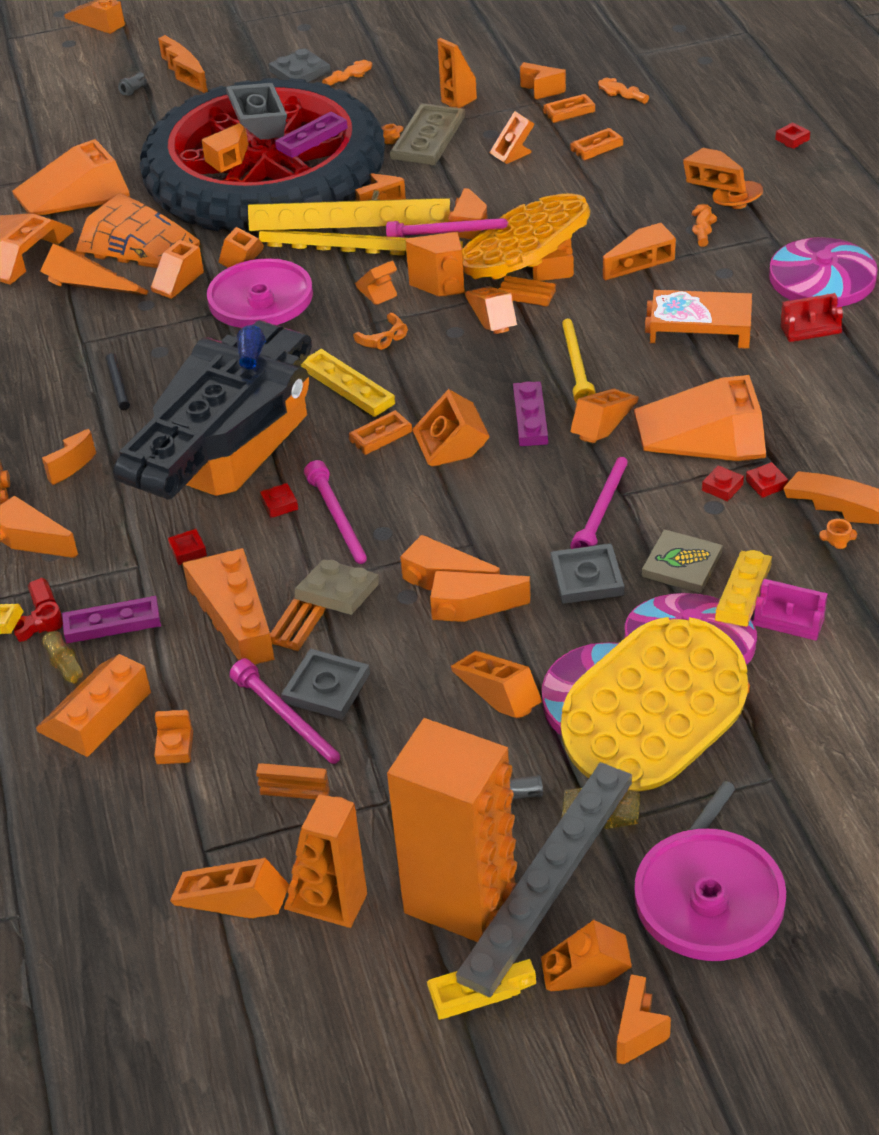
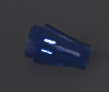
(250, 344)

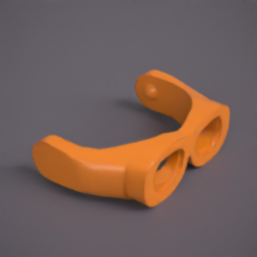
(374, 340)

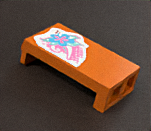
(700, 313)

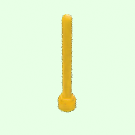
(583, 387)

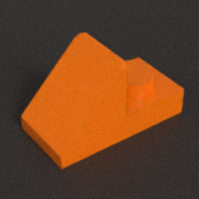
(542, 79)
(510, 142)
(389, 188)
(556, 264)
(377, 283)
(639, 1027)

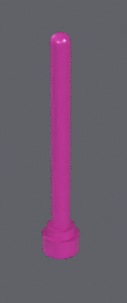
(397, 229)
(318, 476)
(587, 536)
(246, 675)

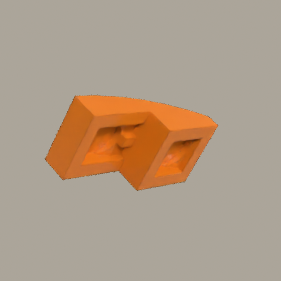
(65, 462)

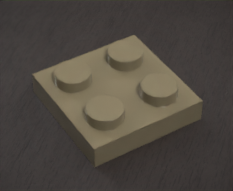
(337, 586)

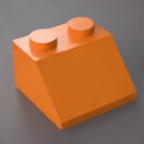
(436, 264)
(450, 430)

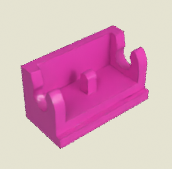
(790, 609)

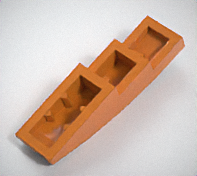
(184, 64)
(831, 493)

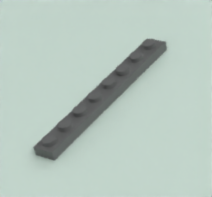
(543, 880)

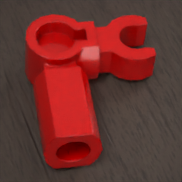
(45, 617)

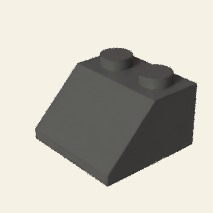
(258, 109)

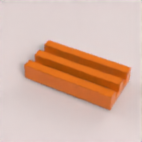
(569, 108)
(596, 143)
(529, 290)
(380, 432)
(292, 621)
(292, 781)

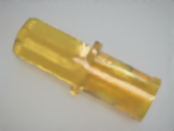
(62, 657)

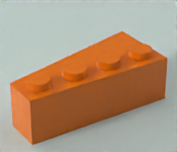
(232, 602)
(329, 864)

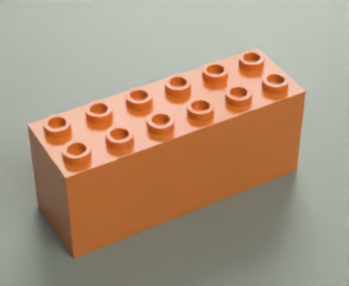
(453, 828)

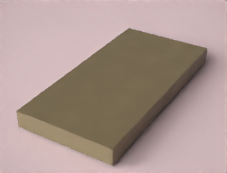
(427, 134)

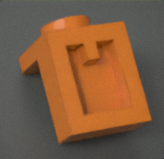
(173, 737)

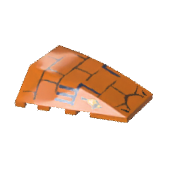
(130, 232)

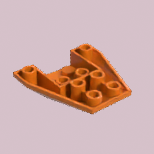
(73, 181)
(19, 234)
(706, 422)

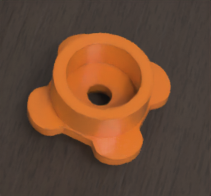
(391, 133)
(838, 533)

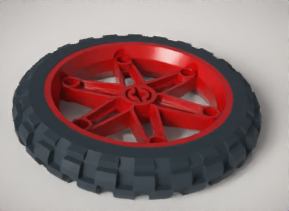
(174, 161)

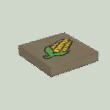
(682, 561)

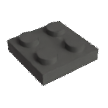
(299, 65)
(587, 573)
(326, 684)

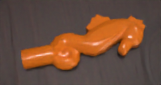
(356, 70)
(613, 88)
(704, 220)

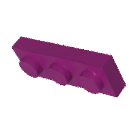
(311, 134)
(530, 413)
(111, 619)

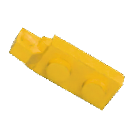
(453, 998)

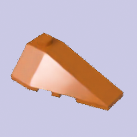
(79, 271)

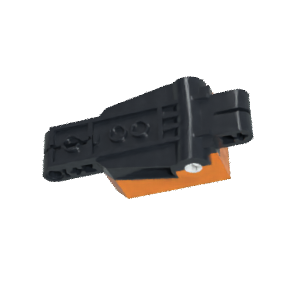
(219, 417)

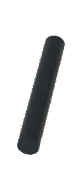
(117, 381)

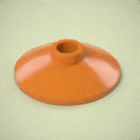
(738, 200)

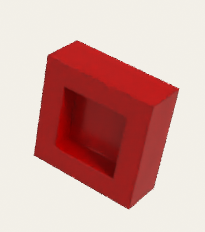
(792, 135)
(766, 479)
(722, 483)
(279, 500)
(187, 546)

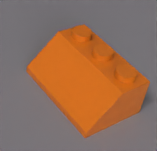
(97, 705)

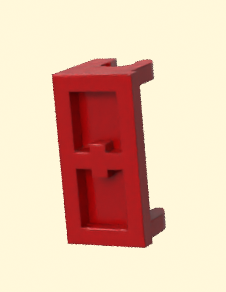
(811, 317)

